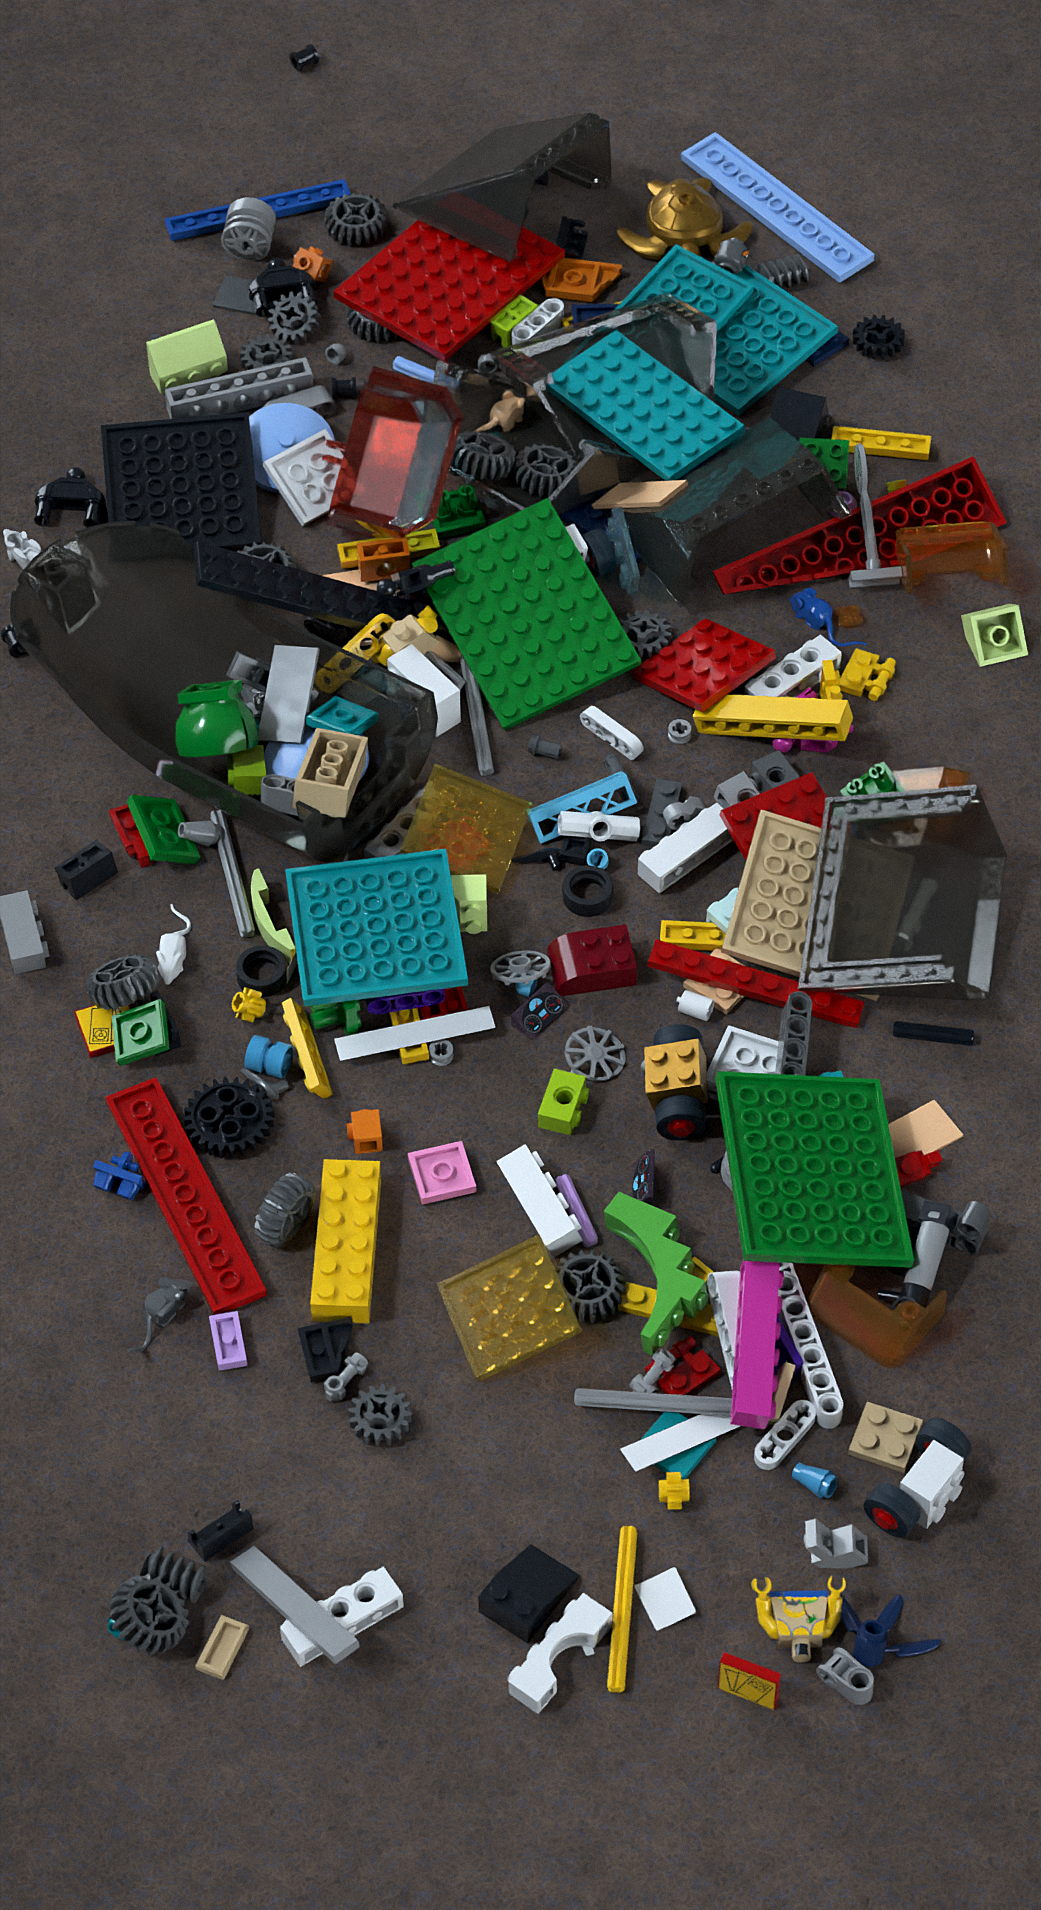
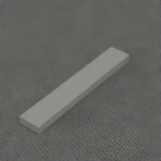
(295, 1604)

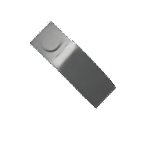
(256, 673)

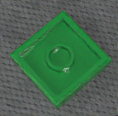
(140, 1032)

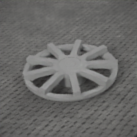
(520, 967)
(595, 1053)

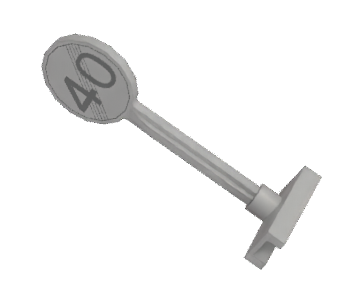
(874, 574)

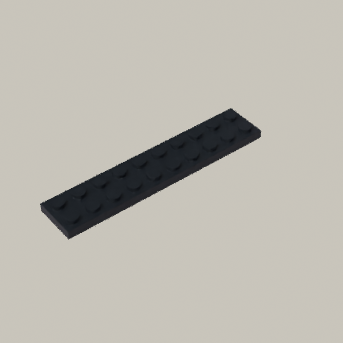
(295, 589)

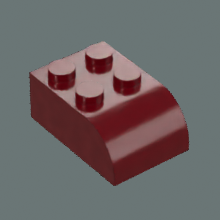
(592, 960)

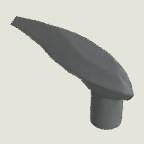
(272, 1090)

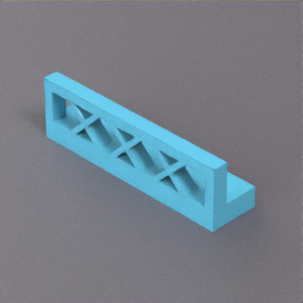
(581, 796)

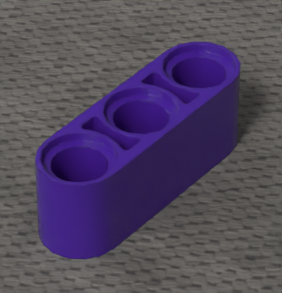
(405, 1001)

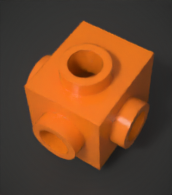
(313, 262)

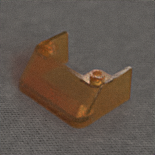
(951, 550)
(868, 1324)

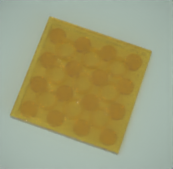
(471, 822)
(509, 1308)

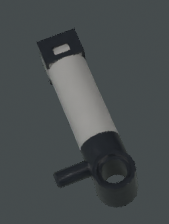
(936, 1224)

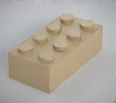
(331, 771)

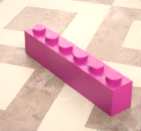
(755, 1344)

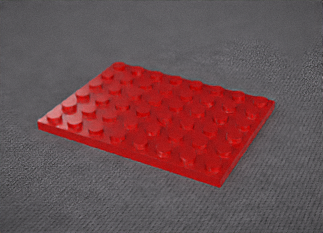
(442, 287)

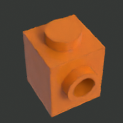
(365, 1131)

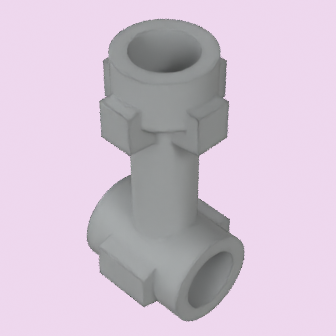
(663, 1361)
(335, 1385)

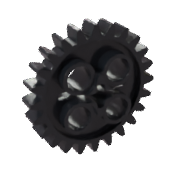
(229, 1117)

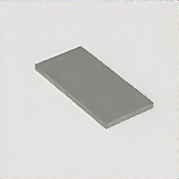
(288, 694)

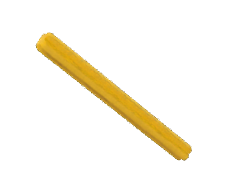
(622, 1609)

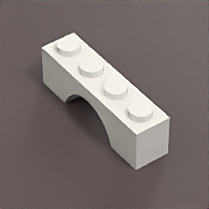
(582, 1624)

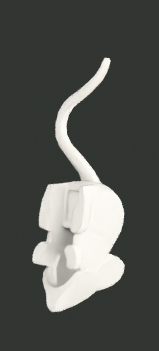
(20, 547)
(172, 951)

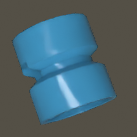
(266, 1056)

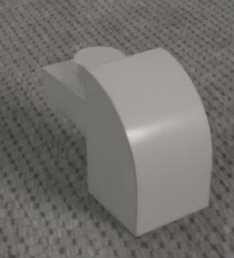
(837, 1547)

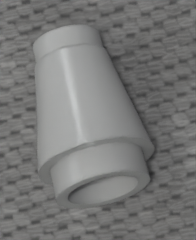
(200, 832)

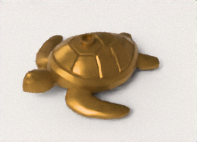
(683, 216)

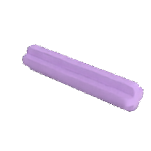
(568, 1190)

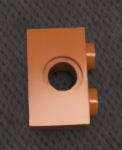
(382, 558)

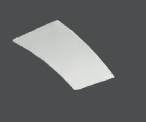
(663, 1600)

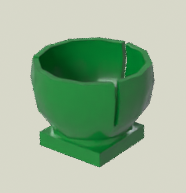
(214, 720)

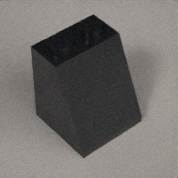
(800, 413)

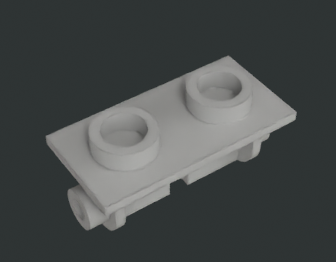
(253, 699)

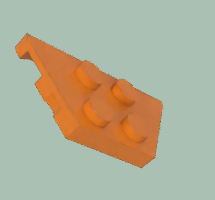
(579, 279)

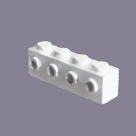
(684, 849)
(540, 1201)

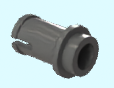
(544, 747)

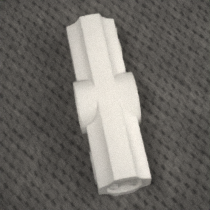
(614, 826)

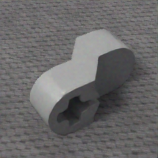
(679, 813)

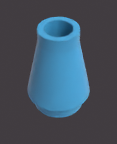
(817, 1480)

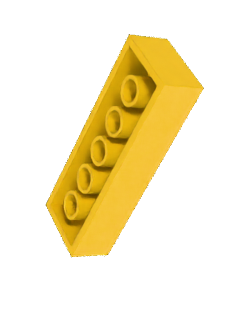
(346, 1240)

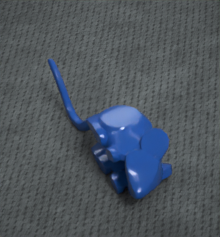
(816, 613)

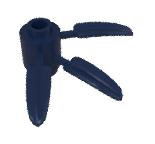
(872, 1635)

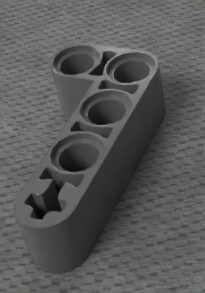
(969, 1228)

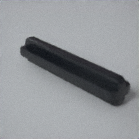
(933, 1033)

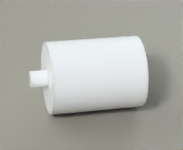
(695, 1005)

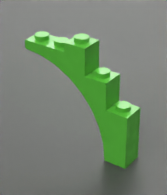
(656, 1237)

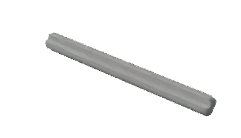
(477, 721)
(233, 876)
(653, 1401)

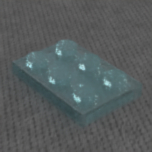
(624, 553)

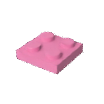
(441, 1172)

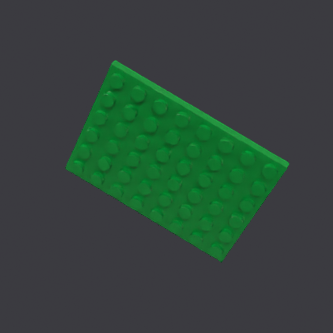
(528, 615)
(813, 1170)

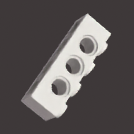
(796, 671)
(360, 1615)

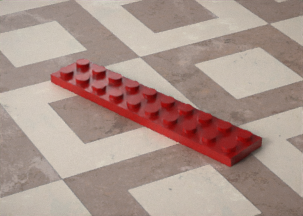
(186, 1197)

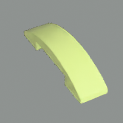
(278, 939)

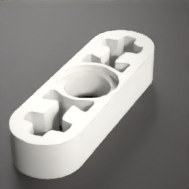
(610, 730)
(786, 1422)

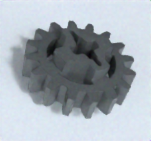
(294, 319)
(264, 352)
(647, 633)
(379, 1415)

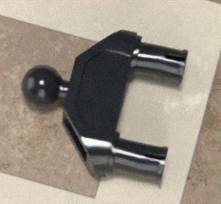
(279, 281)
(70, 494)
(414, 579)

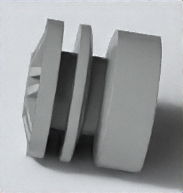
(248, 229)

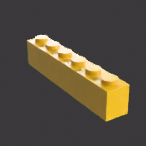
(776, 717)

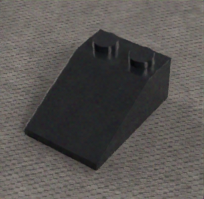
(526, 1592)

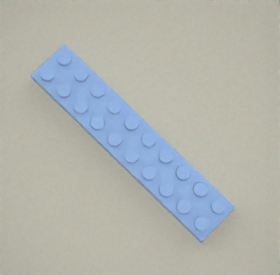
(777, 207)

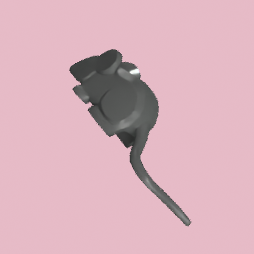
(162, 1303)

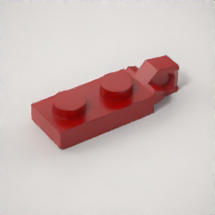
(129, 834)
(916, 1166)

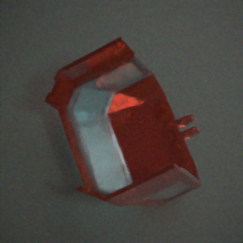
(394, 456)

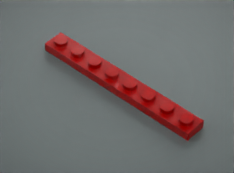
(750, 982)

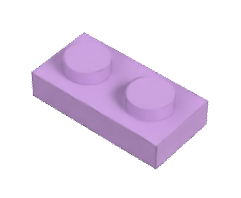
(228, 1340)

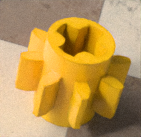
(248, 1005)
(674, 1490)

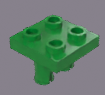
(833, 456)
(458, 513)
(876, 780)
(340, 1012)

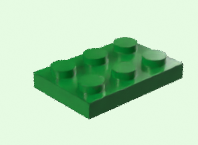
(158, 826)

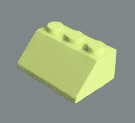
(187, 356)

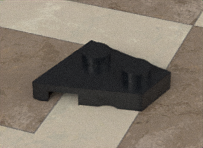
(325, 1347)

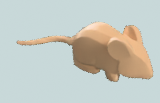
(505, 412)

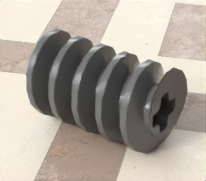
(784, 270)
(181, 1578)

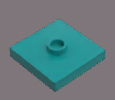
(342, 717)
(686, 1460)

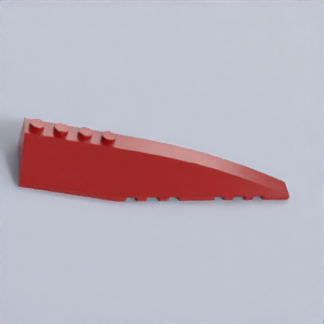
(839, 546)

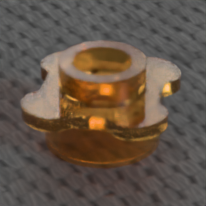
(846, 620)

